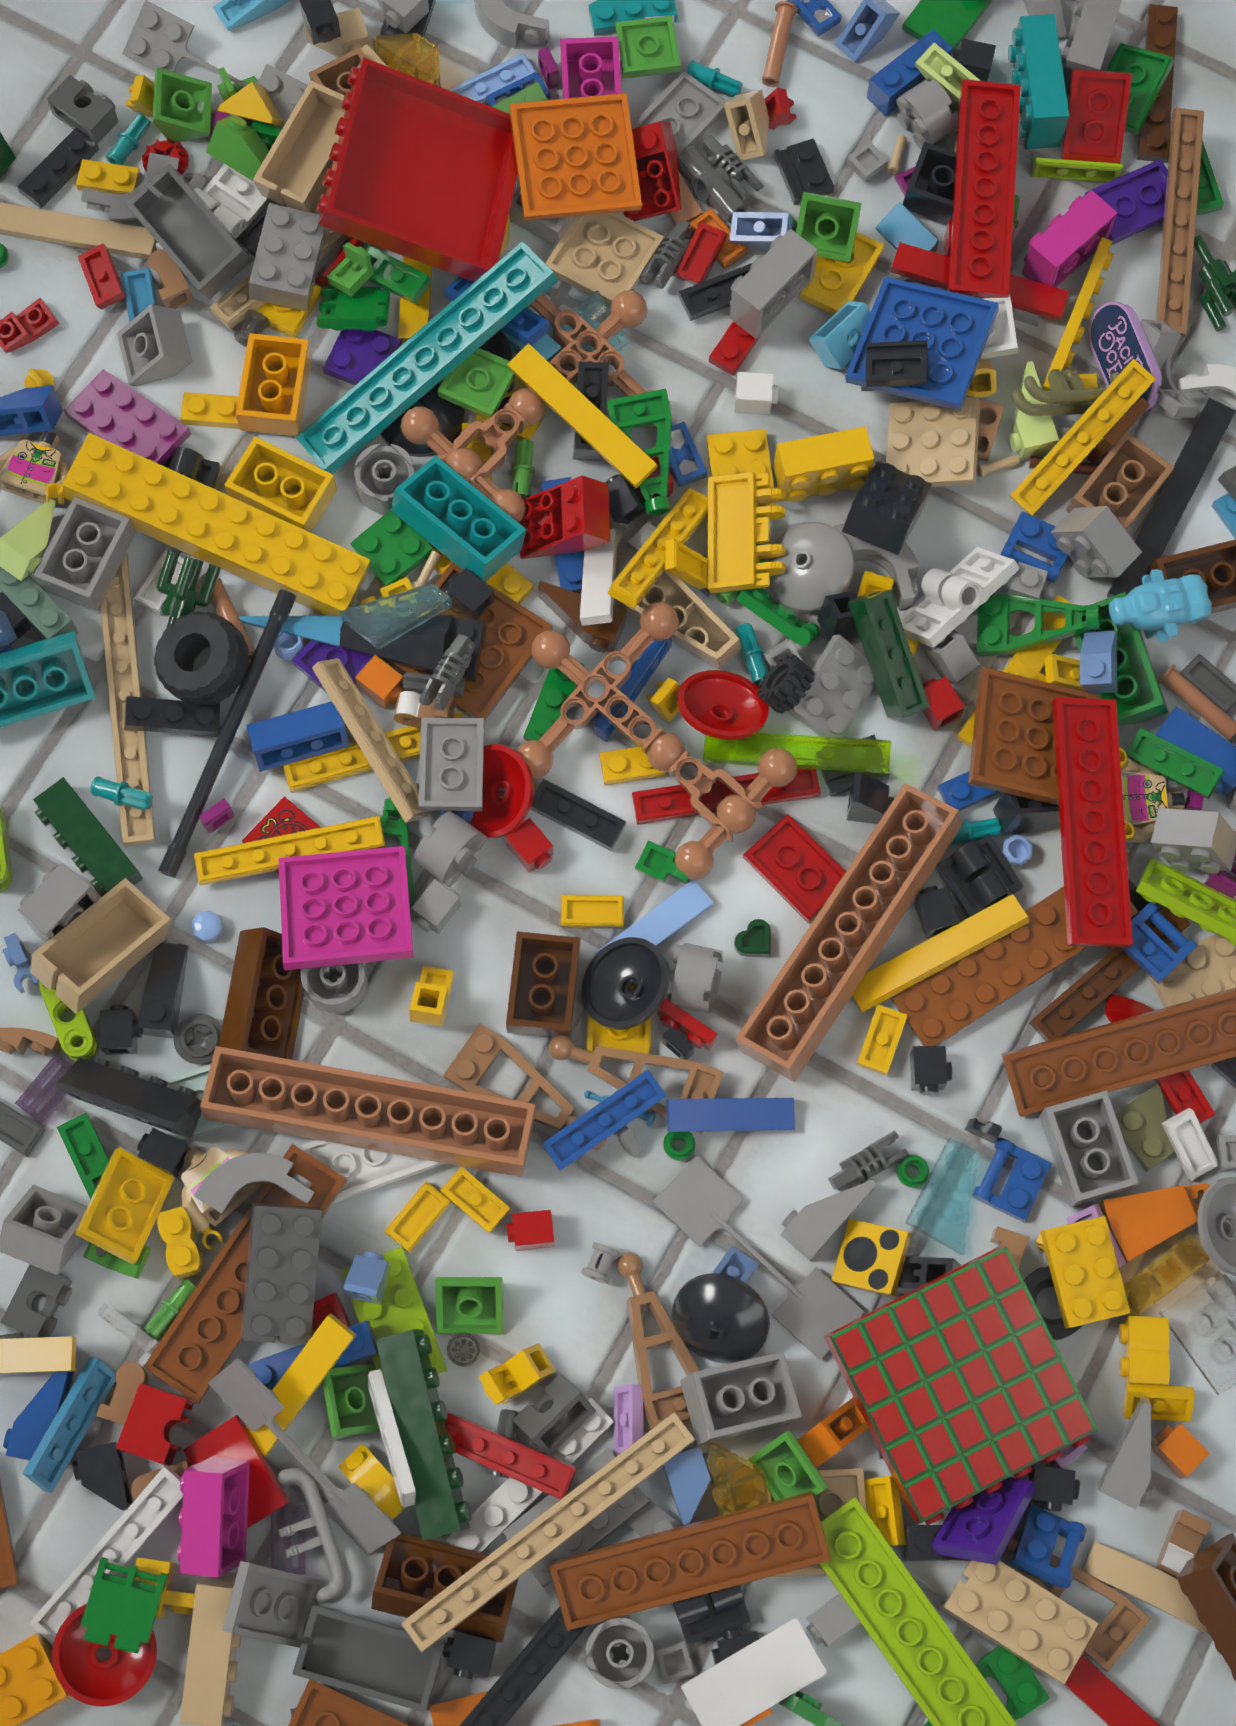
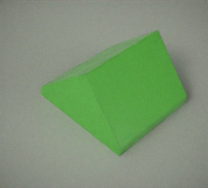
(181, 106)
(829, 225)
(469, 1305)
(350, 1402)
(788, 1468)

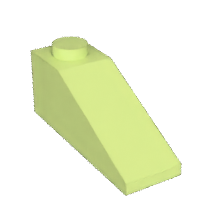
(946, 71)
(1032, 433)
(26, 542)

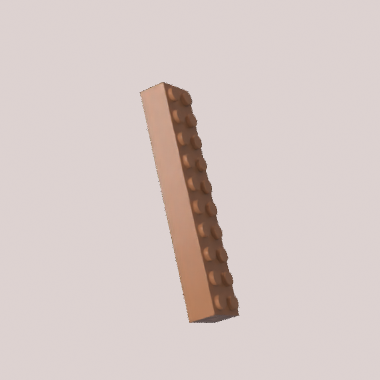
(849, 932)
(368, 1111)

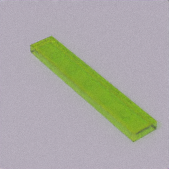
(809, 751)

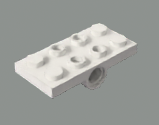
(232, 200)
(955, 595)

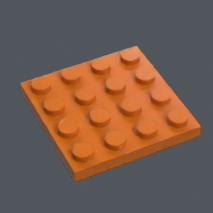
(575, 157)

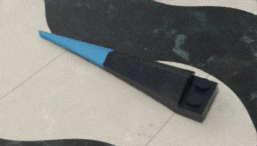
(417, 649)

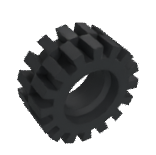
(786, 683)

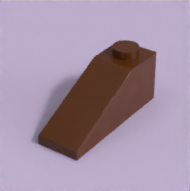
(567, 605)

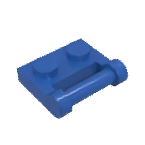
(1036, 537)
(1152, 952)
(1021, 1184)
(1038, 1542)

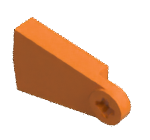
(1151, 1217)

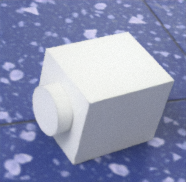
(755, 393)

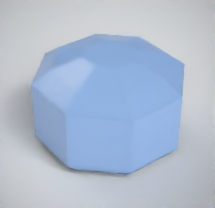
(288, 646)
(1017, 850)
(207, 926)

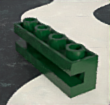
(888, 654)
(85, 836)

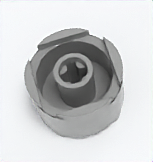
(927, 112)
(379, 473)
(449, 848)
(695, 977)
(336, 996)
(639, 1647)

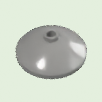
(825, 573)
(1218, 1223)

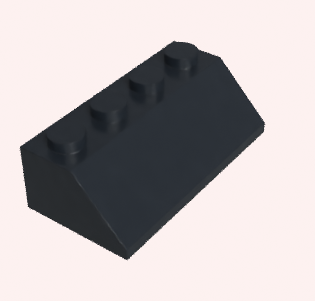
(132, 1096)

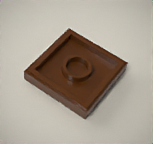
(1118, 430)

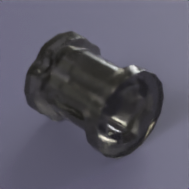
(254, 323)

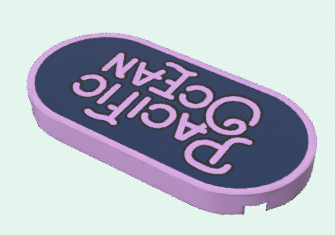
(1117, 340)

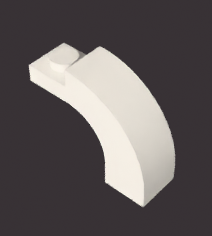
(1215, 383)

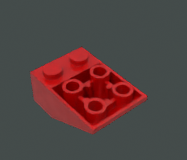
(656, 170)
(566, 518)

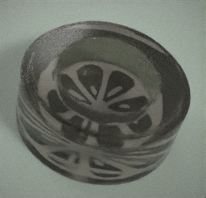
(463, 1349)

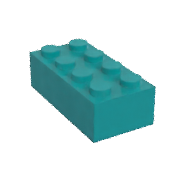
(1042, 83)
(458, 519)
(43, 678)

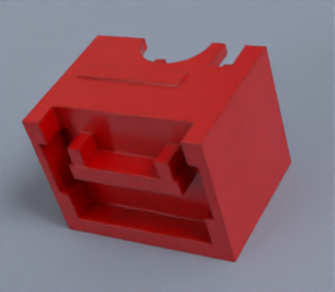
(150, 1423)

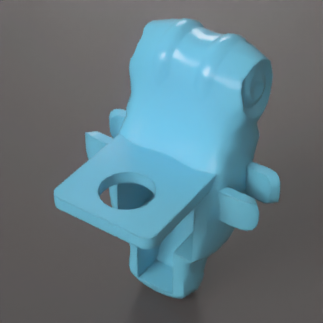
(1162, 605)

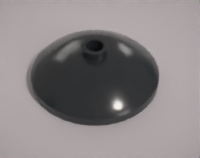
(450, 424)
(614, 977)
(728, 1307)

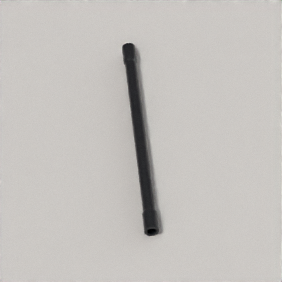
(177, 849)

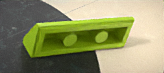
(1075, 170)

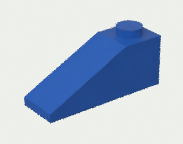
(29, 411)
(37, 1417)

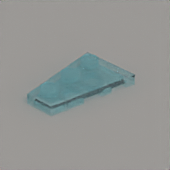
(397, 614)
(946, 1197)

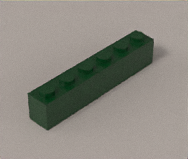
(423, 1433)

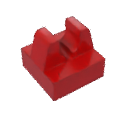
(778, 108)

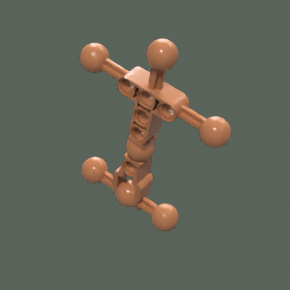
(524, 406)
(663, 749)

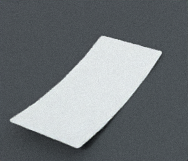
(755, 1677)

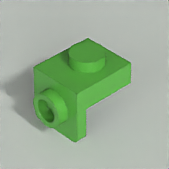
(352, 271)

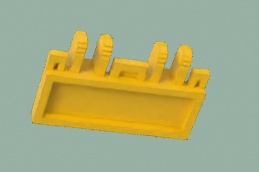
(737, 527)

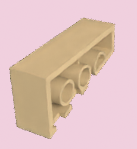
(698, 626)
(211, 1655)

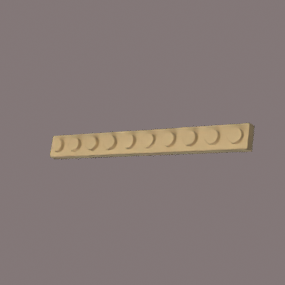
(124, 681)
(547, 1532)

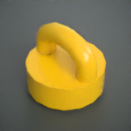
(39, 378)

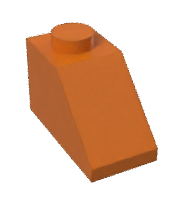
(833, 1433)

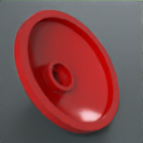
(722, 705)
(503, 771)
(95, 1680)

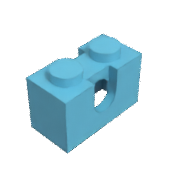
(831, 338)

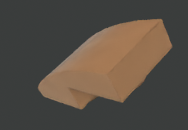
(18, 1039)

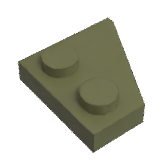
(1143, 1130)

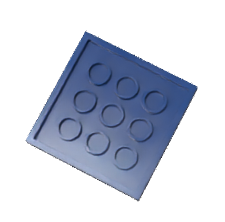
(951, 324)

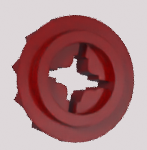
(167, 147)

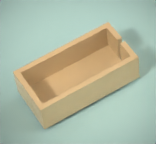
(301, 152)
(100, 945)
(1021, 1618)

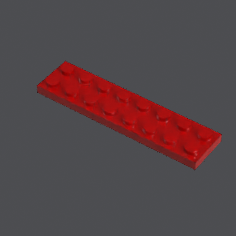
(984, 189)
(1092, 823)

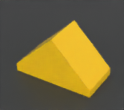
(253, 104)

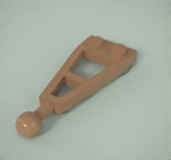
(477, 1058)
(700, 1083)
(664, 1403)
(1115, 1630)

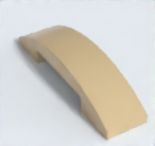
(1141, 1582)

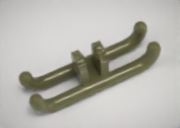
(1066, 395)

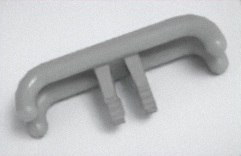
(320, 1522)

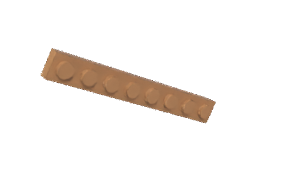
(1180, 218)

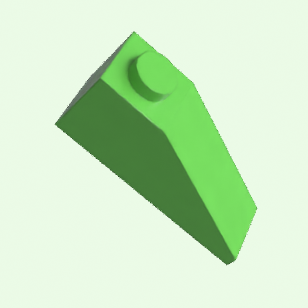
(237, 146)

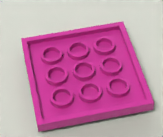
(345, 908)

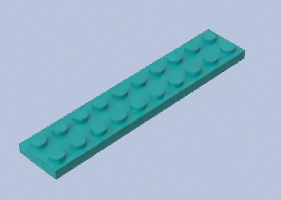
(426, 358)

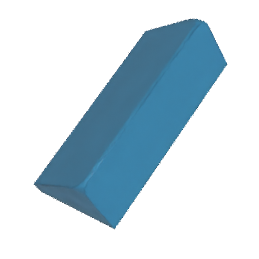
(904, 227)

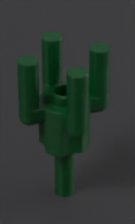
(1219, 285)
(182, 597)

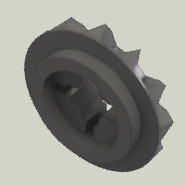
(185, 1036)

